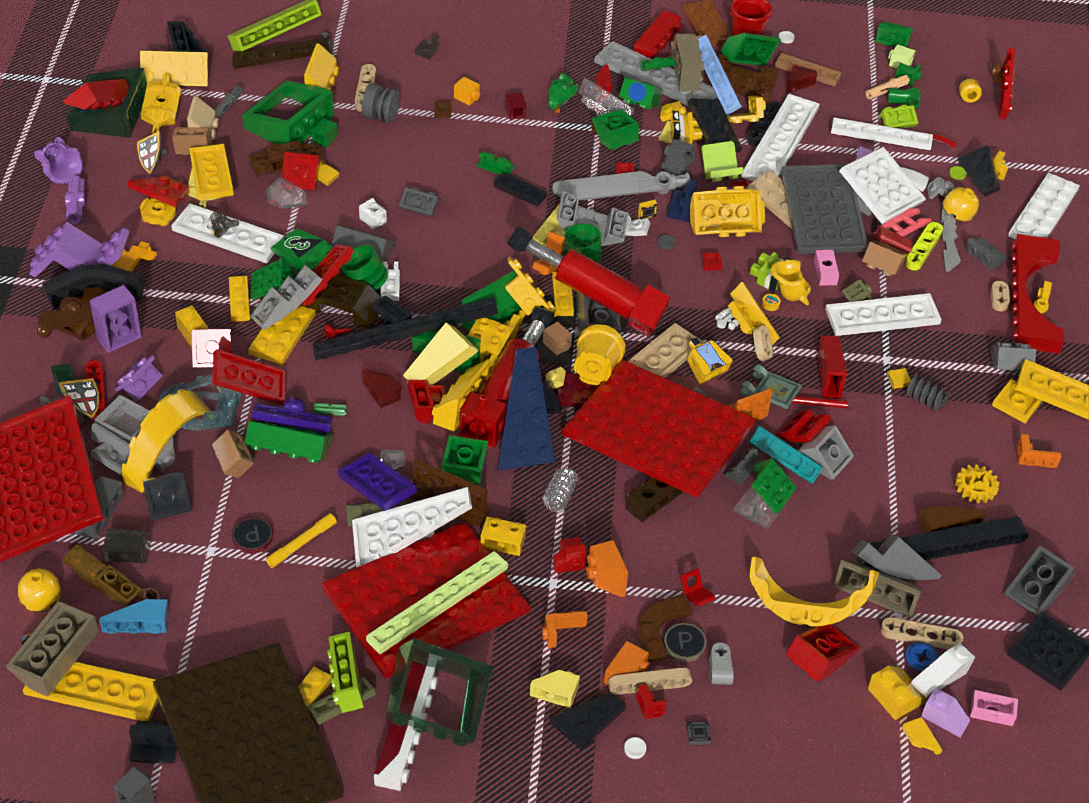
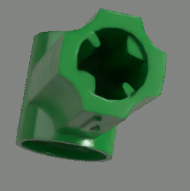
(906, 97)

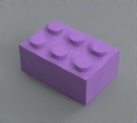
(115, 318)

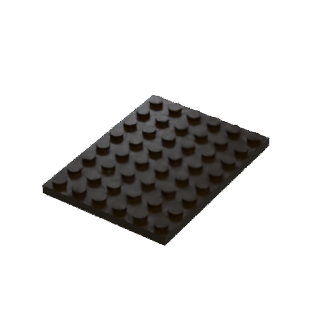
(247, 732)

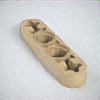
(362, 86)
(922, 630)
(653, 679)

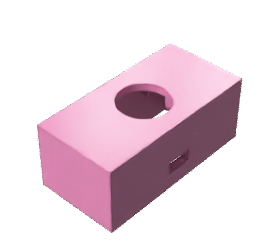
(826, 274)
(1005, 706)

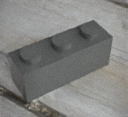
(110, 494)

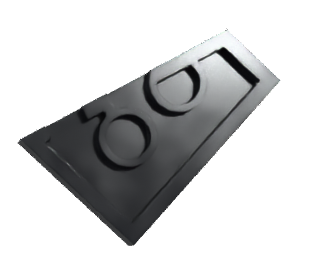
(982, 170)

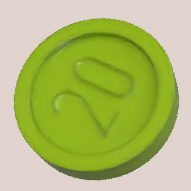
(957, 173)

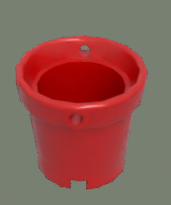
(750, 16)

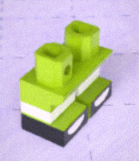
(763, 272)

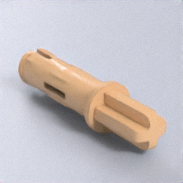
(884, 88)

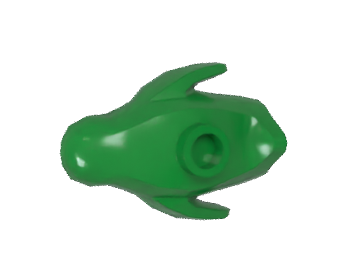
(560, 92)

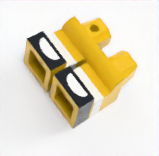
(684, 127)

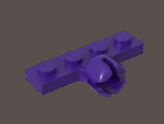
(292, 414)

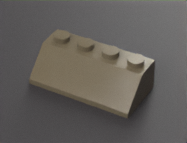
(888, 590)
(53, 648)

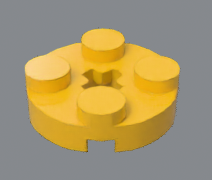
(161, 217)

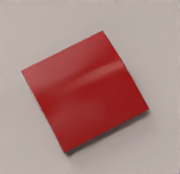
(803, 426)

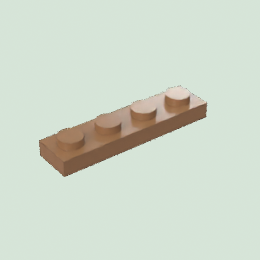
(824, 74)

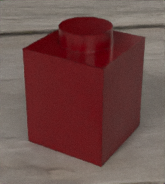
(515, 105)

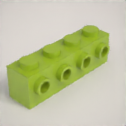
(345, 673)

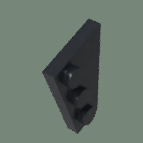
(589, 719)

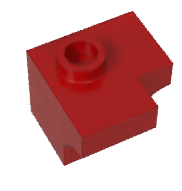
(570, 556)

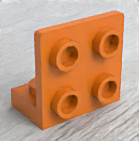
(755, 405)

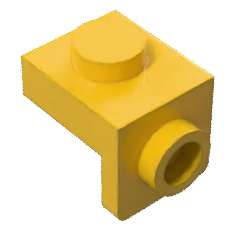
(667, 109)

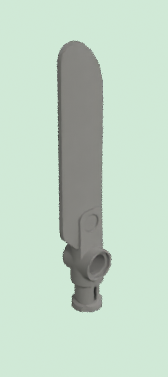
(621, 184)

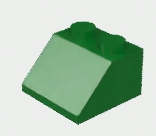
(616, 129)

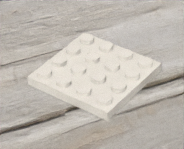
(882, 185)

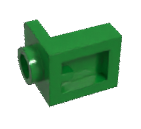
(912, 73)

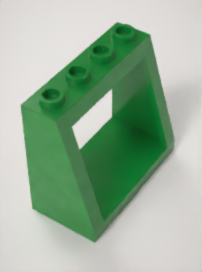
(299, 128)

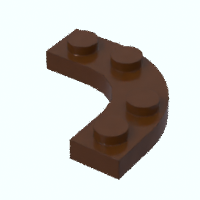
(655, 618)

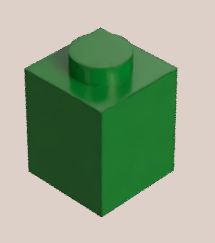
(324, 132)

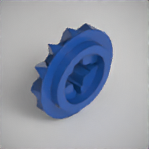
(917, 650)

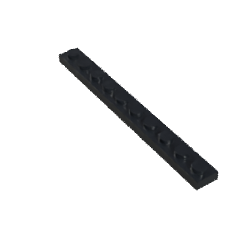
(404, 328)

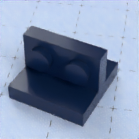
(680, 203)

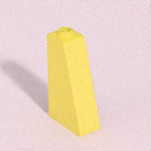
(441, 355)

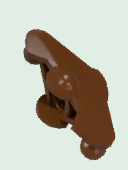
(73, 317)

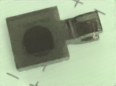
(428, 48)

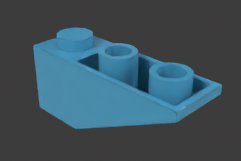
(141, 617)

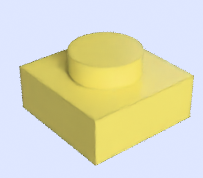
(556, 377)

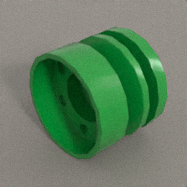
(585, 240)
(366, 267)

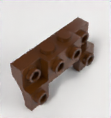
(748, 82)
(273, 158)

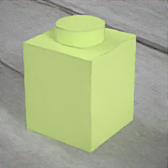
(901, 55)

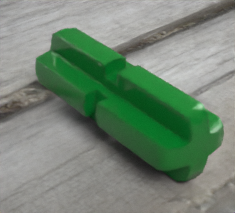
(325, 409)

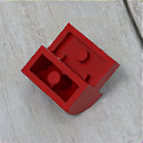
(424, 398)

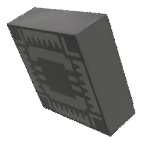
(698, 733)

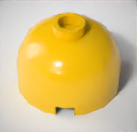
(961, 203)
(39, 589)

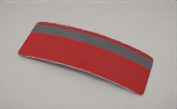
(949, 140)

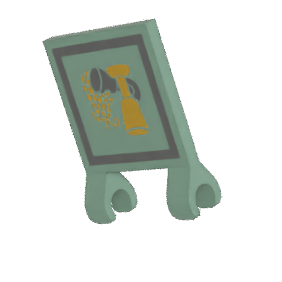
(783, 389)

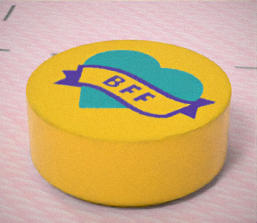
(771, 302)

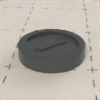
(666, 242)

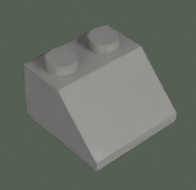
(828, 451)

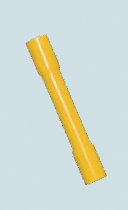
(283, 553)

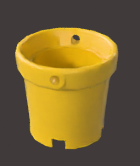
(598, 353)

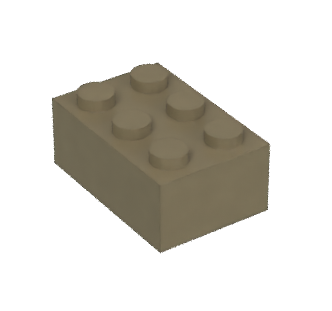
(688, 62)

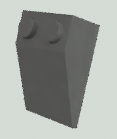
(1040, 581)

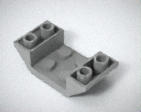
(611, 226)

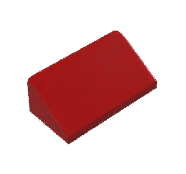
(603, 78)
(894, 239)

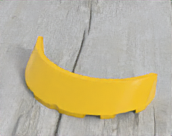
(156, 431)
(801, 611)

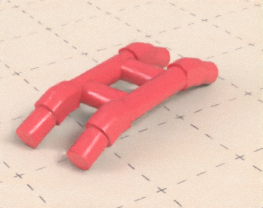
(905, 216)

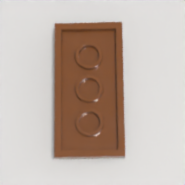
(706, 21)

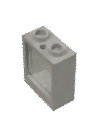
(123, 418)

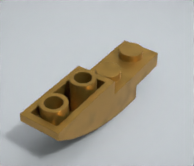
(100, 577)

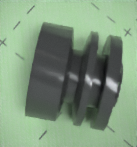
(380, 103)

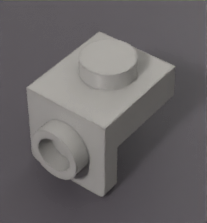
(939, 186)

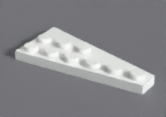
(401, 526)

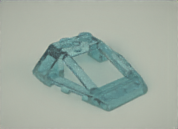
(225, 409)

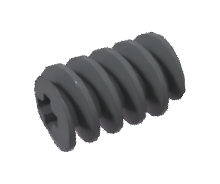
(927, 394)

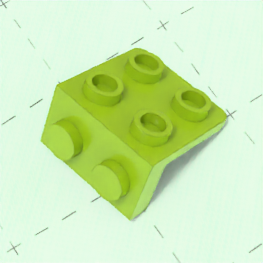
(720, 161)

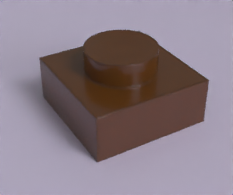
(443, 109)

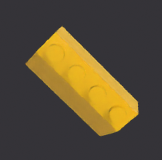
(447, 412)

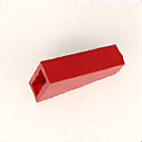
(832, 367)

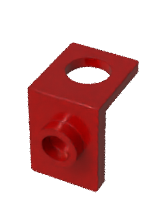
(696, 593)

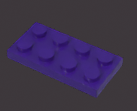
(377, 481)

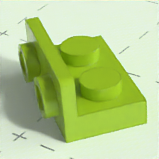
(899, 117)

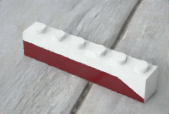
(400, 740)

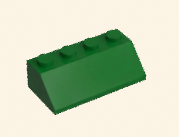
(505, 302)
(288, 440)

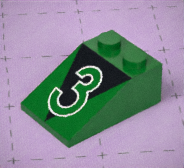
(301, 249)

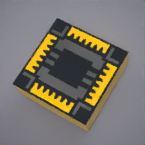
(647, 209)

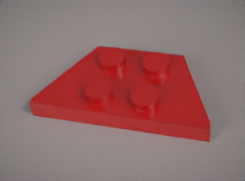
(161, 189)

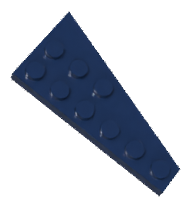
(526, 424)

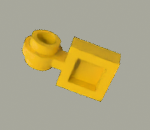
(1043, 293)

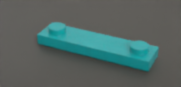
(786, 454)

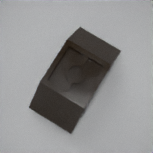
(351, 297)

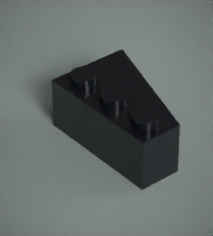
(181, 38)

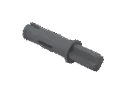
(228, 101)

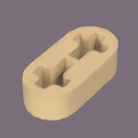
(1003, 296)
(763, 343)

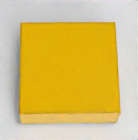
(898, 378)

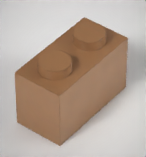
(190, 137)
(232, 454)

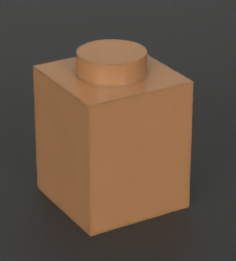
(557, 338)

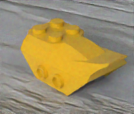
(727, 212)

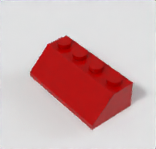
(99, 94)

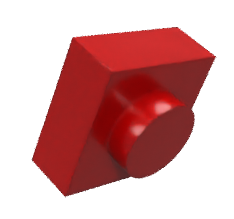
(624, 168)
(711, 261)

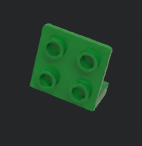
(893, 34)
(270, 276)
(772, 484)

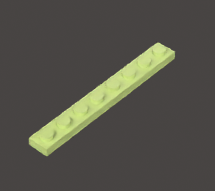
(436, 602)

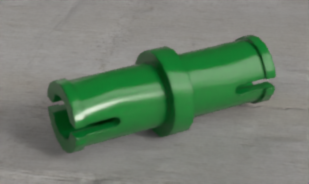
(657, 63)

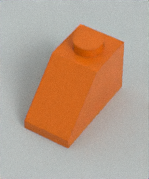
(628, 660)

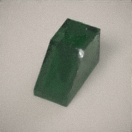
(63, 373)

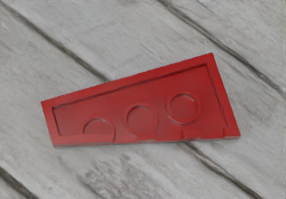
(1006, 84)

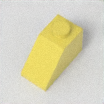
(556, 687)

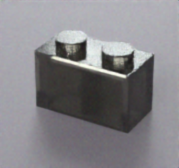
(127, 545)

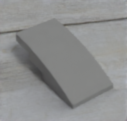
(287, 298)

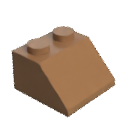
(884, 257)

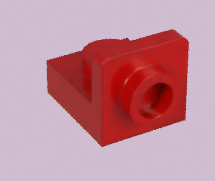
(647, 703)

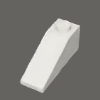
(944, 670)

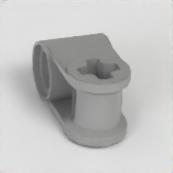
(720, 665)

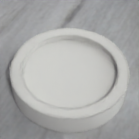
(786, 37)
(635, 748)

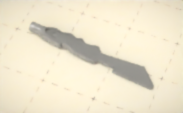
(951, 255)

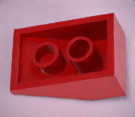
(821, 651)

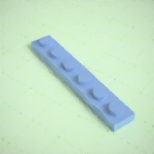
(718, 76)

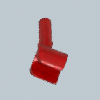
(331, 332)

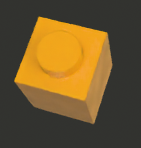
(466, 91)

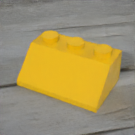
(321, 69)

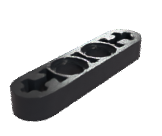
(751, 139)

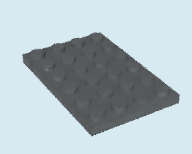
(823, 209)

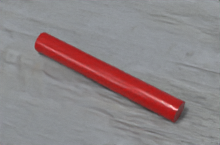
(820, 402)

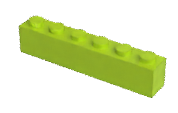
(274, 25)

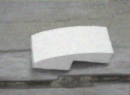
(917, 178)
(637, 227)

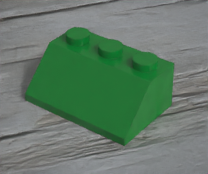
(750, 48)

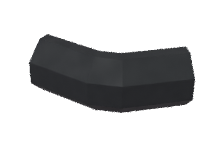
(89, 276)

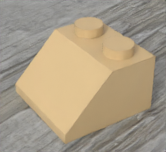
(202, 116)

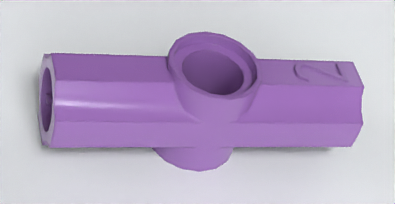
(75, 200)

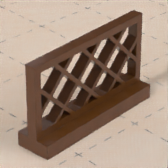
(426, 489)

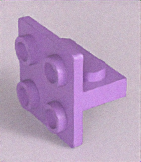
(139, 378)

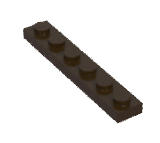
(278, 53)

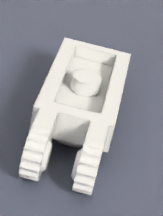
(392, 284)

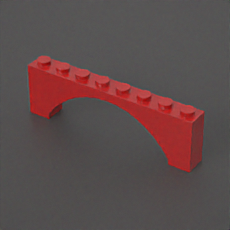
(1030, 325)

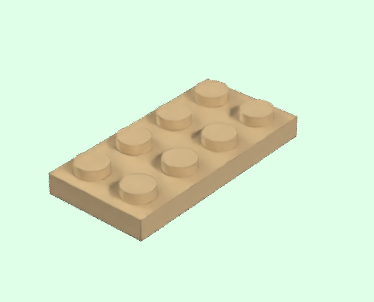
(773, 195)
(665, 352)

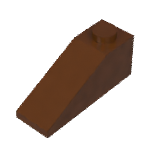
(947, 517)

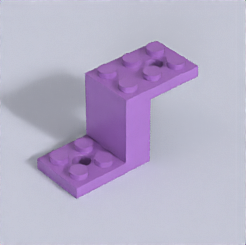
(75, 248)

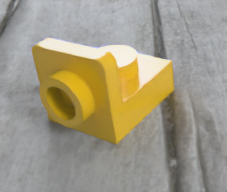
(1000, 166)

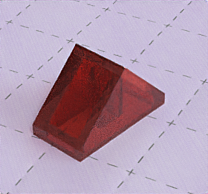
(800, 78)

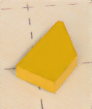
(921, 736)

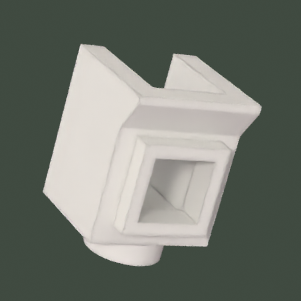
(372, 214)

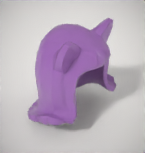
(60, 161)

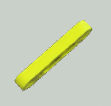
(925, 246)

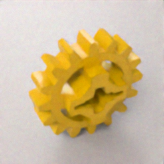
(977, 484)

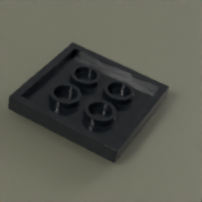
(1050, 651)

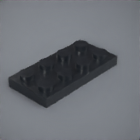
(713, 122)

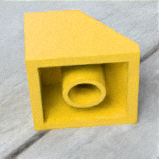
(895, 692)

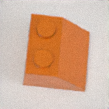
(607, 568)

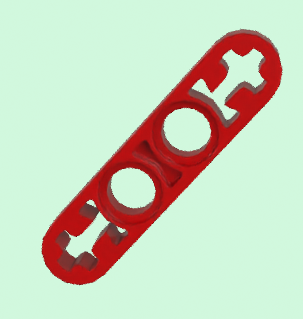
(98, 377)

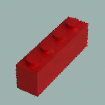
(658, 34)

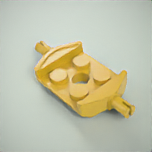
(160, 113)

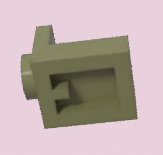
(857, 292)

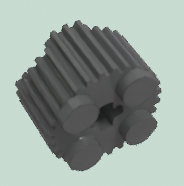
(679, 157)

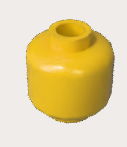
(970, 90)

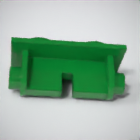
(497, 166)

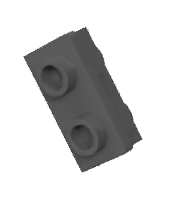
(419, 202)
(985, 252)

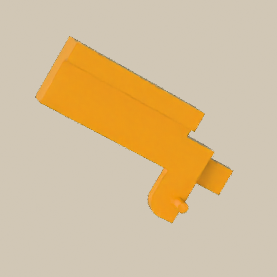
(130, 259)

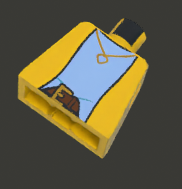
(707, 360)

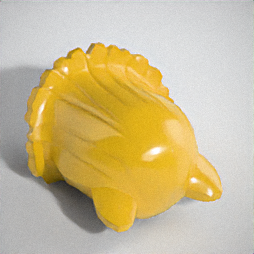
(791, 281)

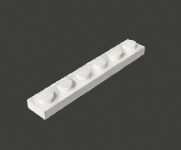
(882, 133)

